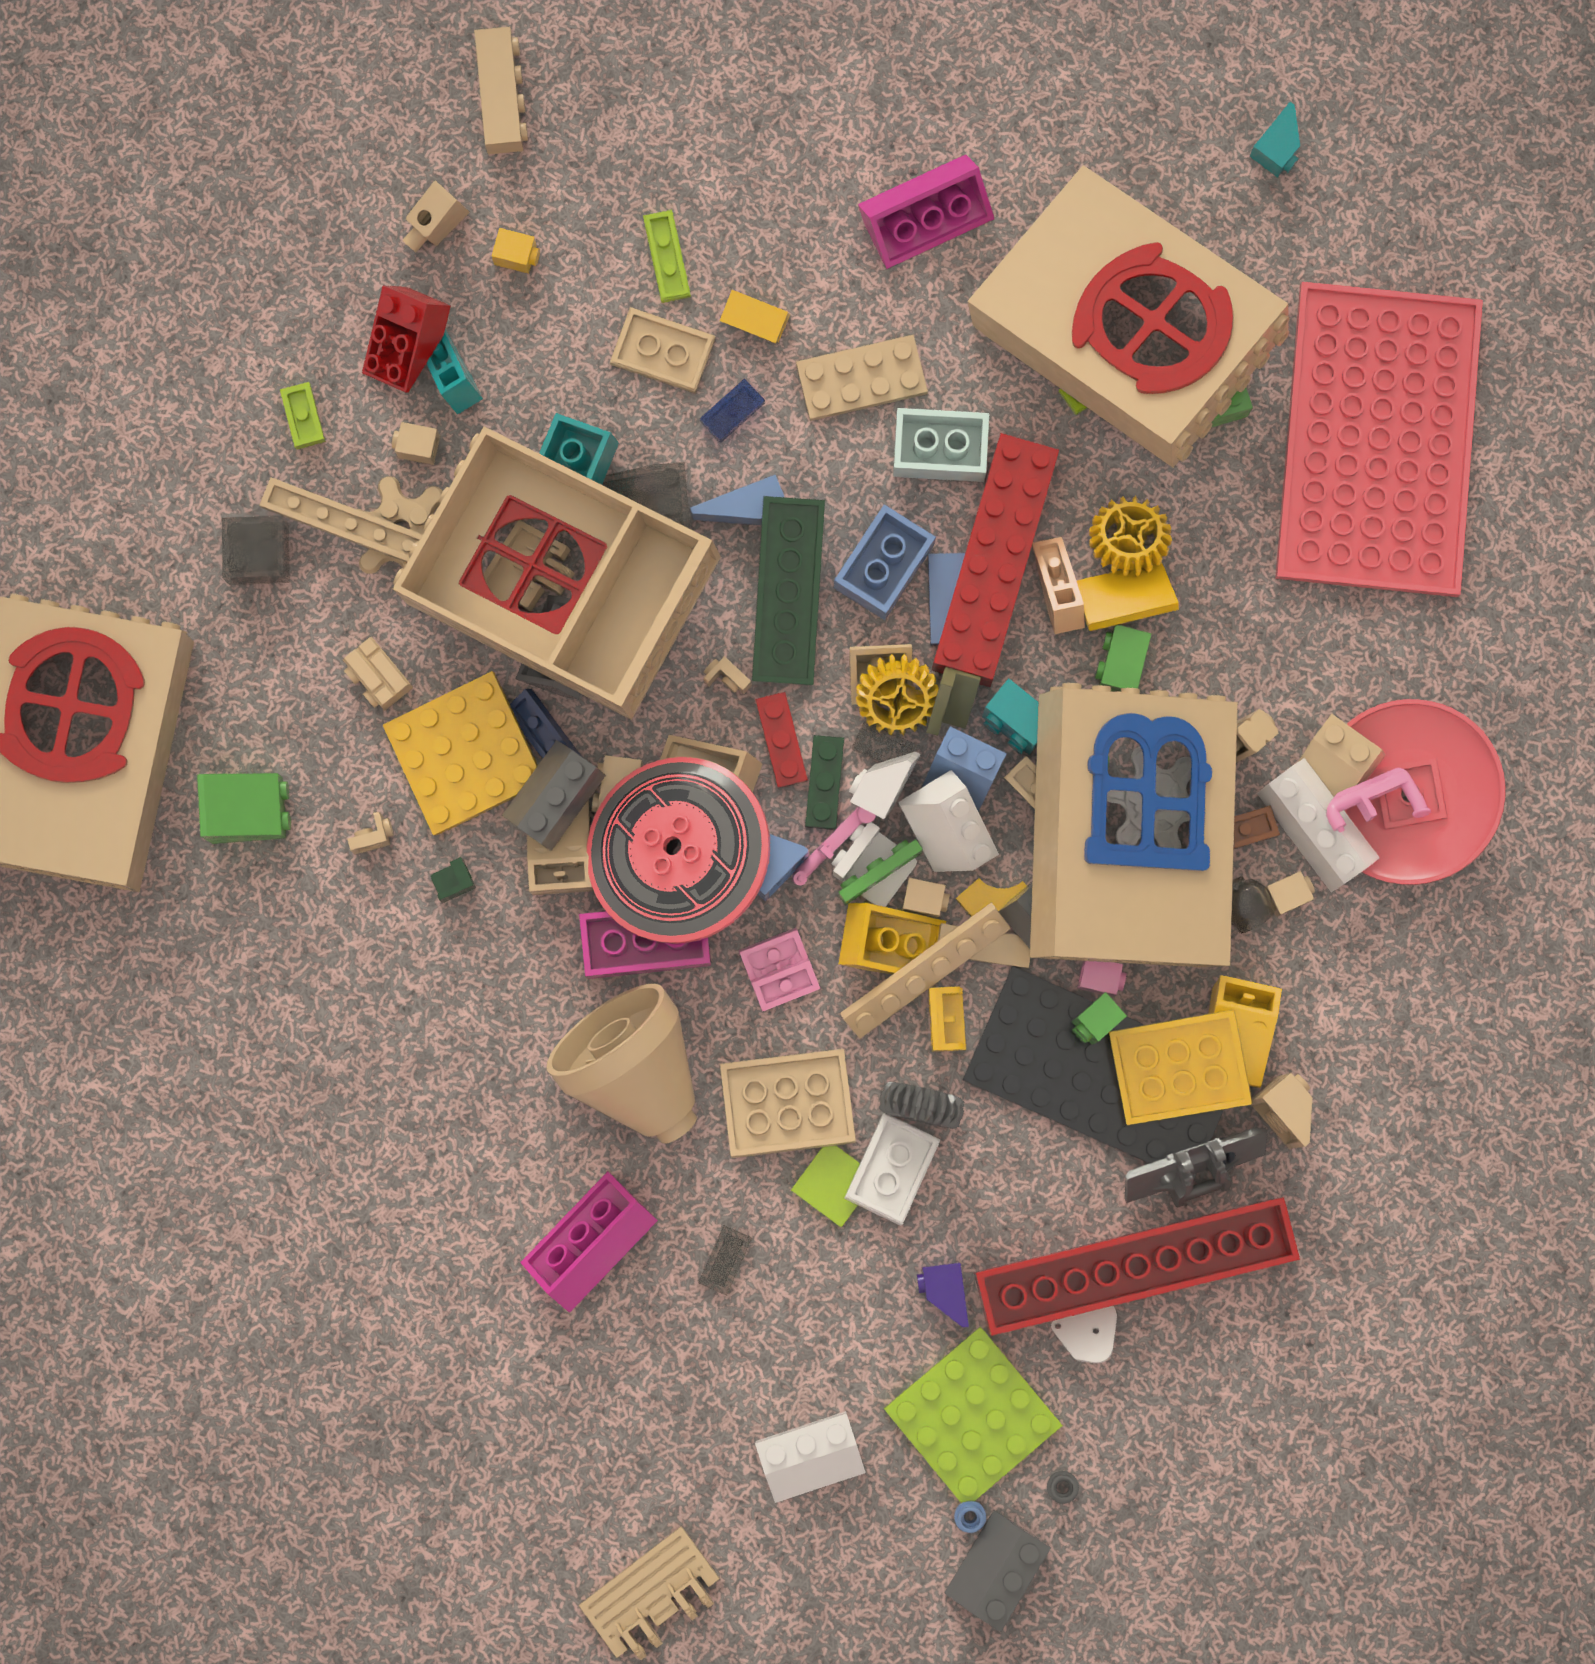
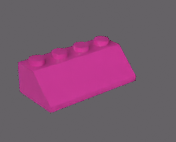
(927, 211)
(588, 1242)

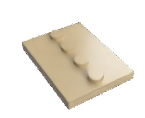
(787, 1103)

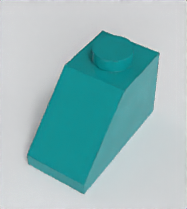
(1279, 143)

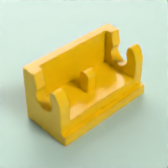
(754, 316)
(946, 1019)

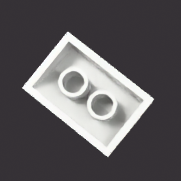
(882, 784)
(948, 825)
(810, 1457)

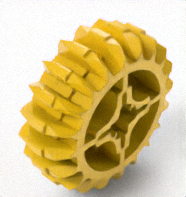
(1137, 523)
(874, 687)

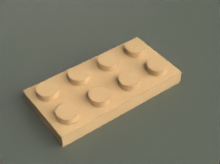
(861, 377)

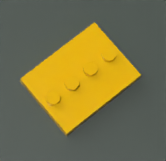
(1180, 1067)

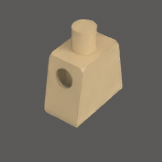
(440, 210)

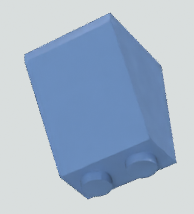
(970, 761)
(783, 862)

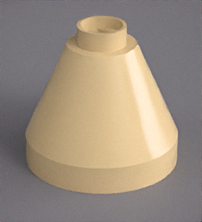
(630, 1063)

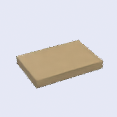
(662, 350)

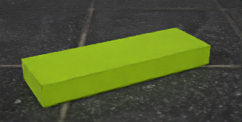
(666, 256)

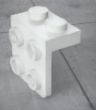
(867, 847)

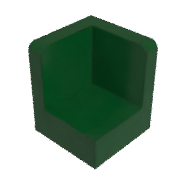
(453, 880)

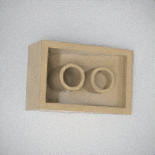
(1341, 755)
(736, 761)

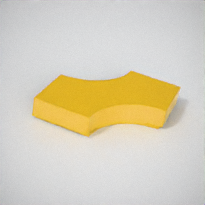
(980, 895)

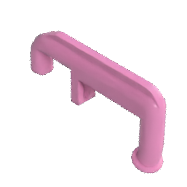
(1371, 789)
(836, 838)

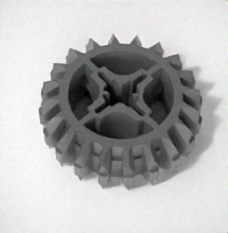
(921, 1105)

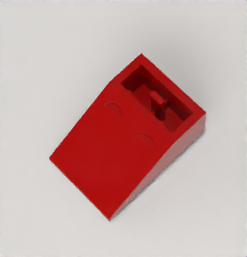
(404, 336)

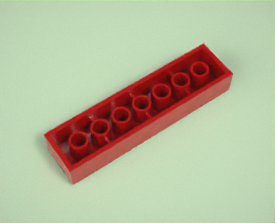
(996, 558)

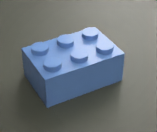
(884, 562)

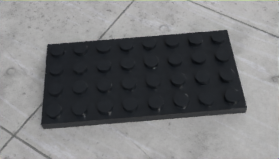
(1043, 1066)

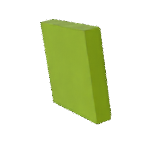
(827, 1183)

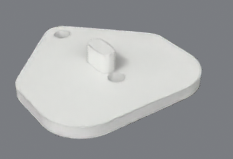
(1078, 1335)

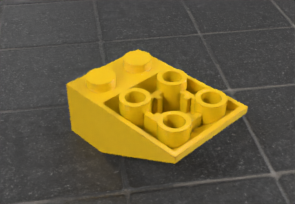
(1256, 1018)

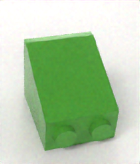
(242, 807)

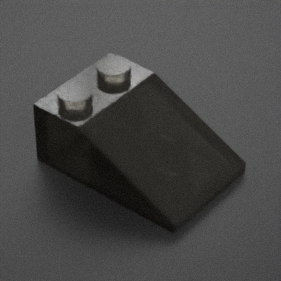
(655, 487)

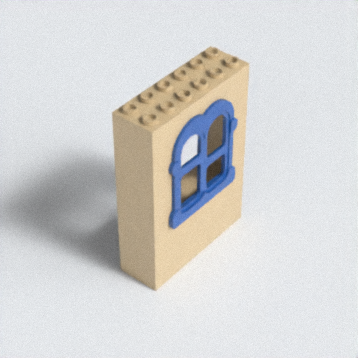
(1132, 899)

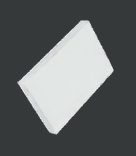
(892, 1169)

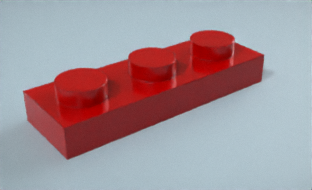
(781, 740)

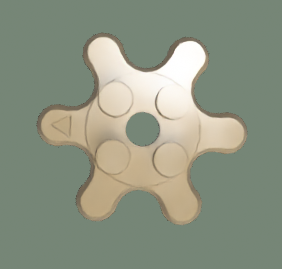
(397, 508)

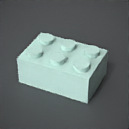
(941, 444)

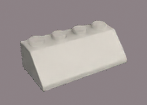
(1300, 808)

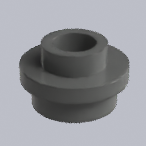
(1068, 1496)

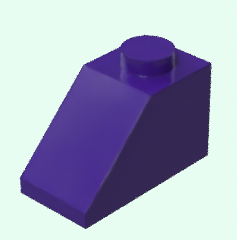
(945, 1290)

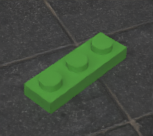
(879, 870)

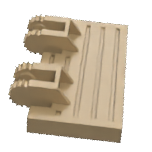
(504, 574)
(647, 1590)

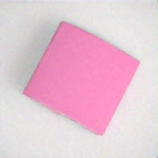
(785, 982)

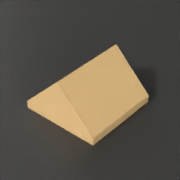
(863, 656)

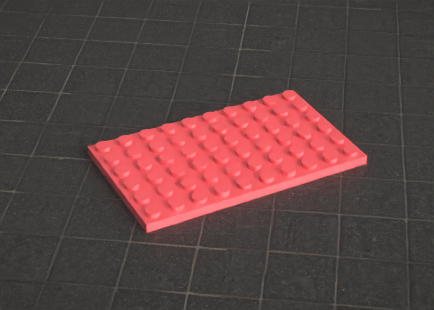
(1379, 439)

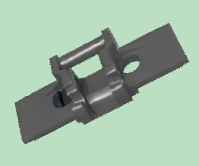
(1176, 1170)

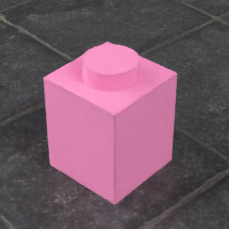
(1102, 977)

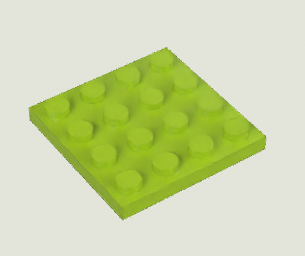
(973, 1417)

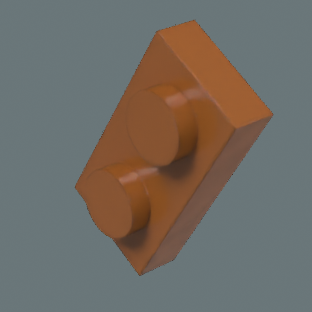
(1254, 827)

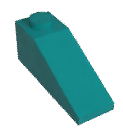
(453, 376)

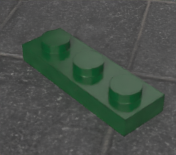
(824, 782)

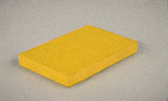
(1120, 599)

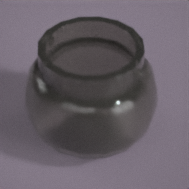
(1249, 904)

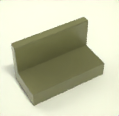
(953, 700)

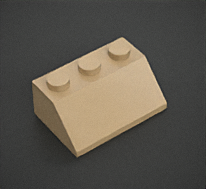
(1286, 1109)

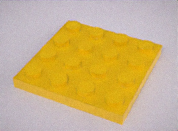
(462, 753)

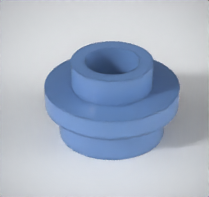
(970, 1526)

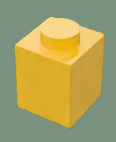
(515, 251)

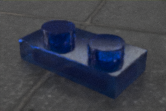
(732, 410)

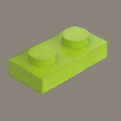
(302, 415)

